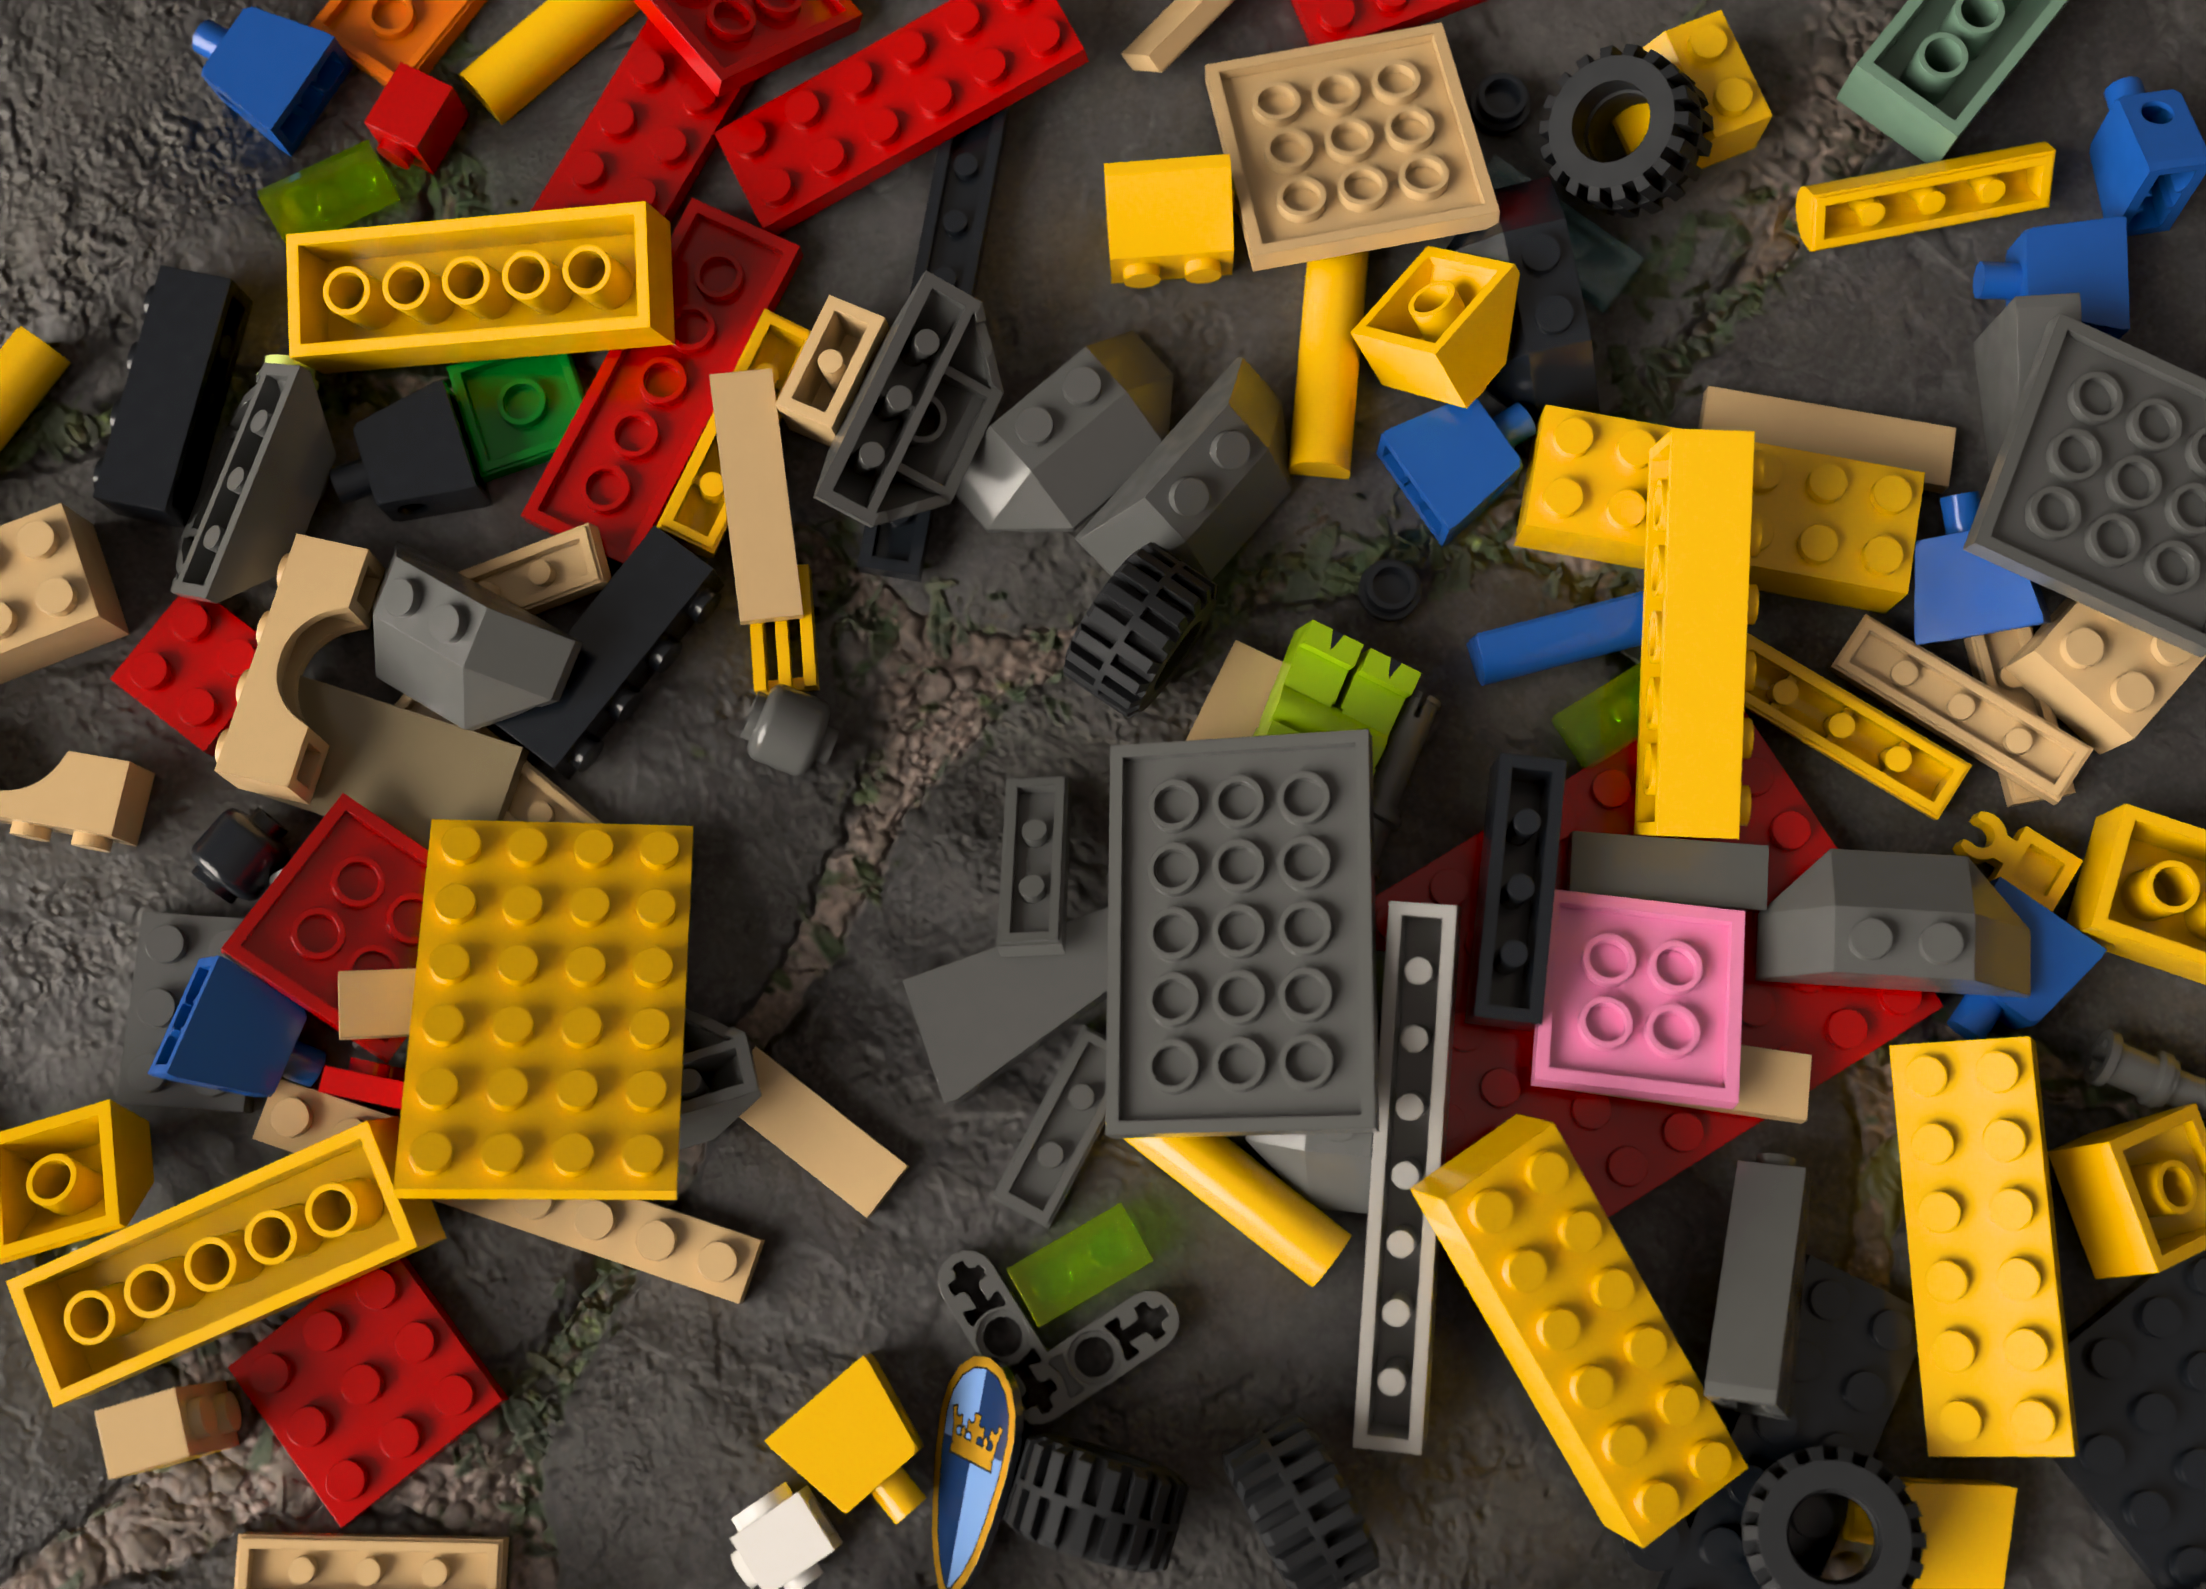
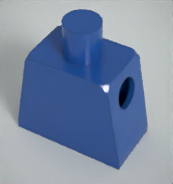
(272, 72)
(2146, 156)
(2065, 259)
(1455, 462)
(1962, 593)
(2058, 963)
(235, 1035)

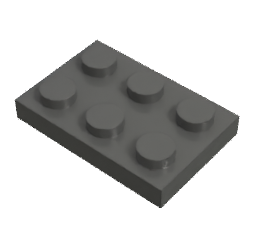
(163, 966)

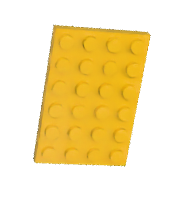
(548, 1013)

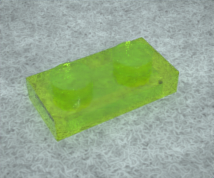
(330, 192)
(1602, 720)
(1079, 1265)

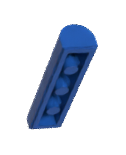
(1557, 639)

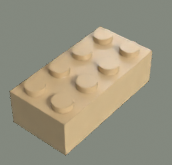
(53, 592)
(2100, 673)

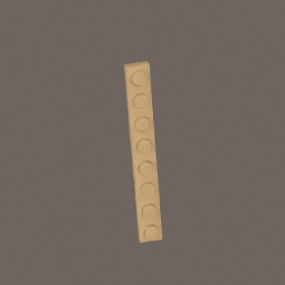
(619, 1230)

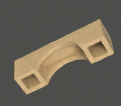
(319, 596)
(83, 797)

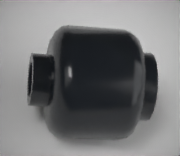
(240, 854)

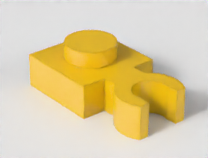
(2025, 861)

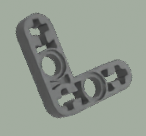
(1058, 1362)

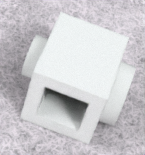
(782, 1540)

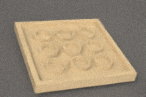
(1350, 147)

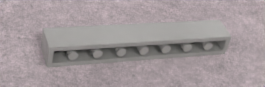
(1407, 1148)

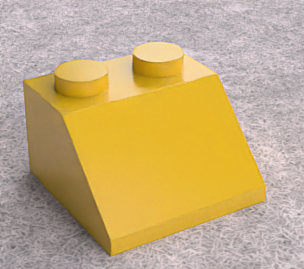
(1714, 61)
(1169, 220)
(1442, 326)
(71, 1177)
(2138, 1192)

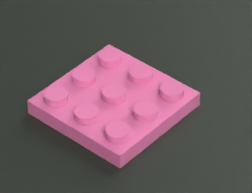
(1642, 1000)

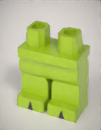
(1336, 688)

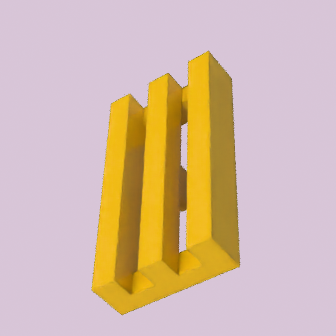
(758, 637)

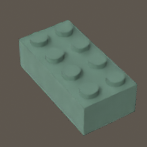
(1942, 67)

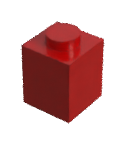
(416, 119)

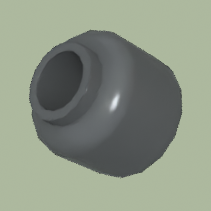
(789, 730)

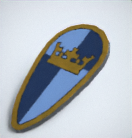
(973, 1467)

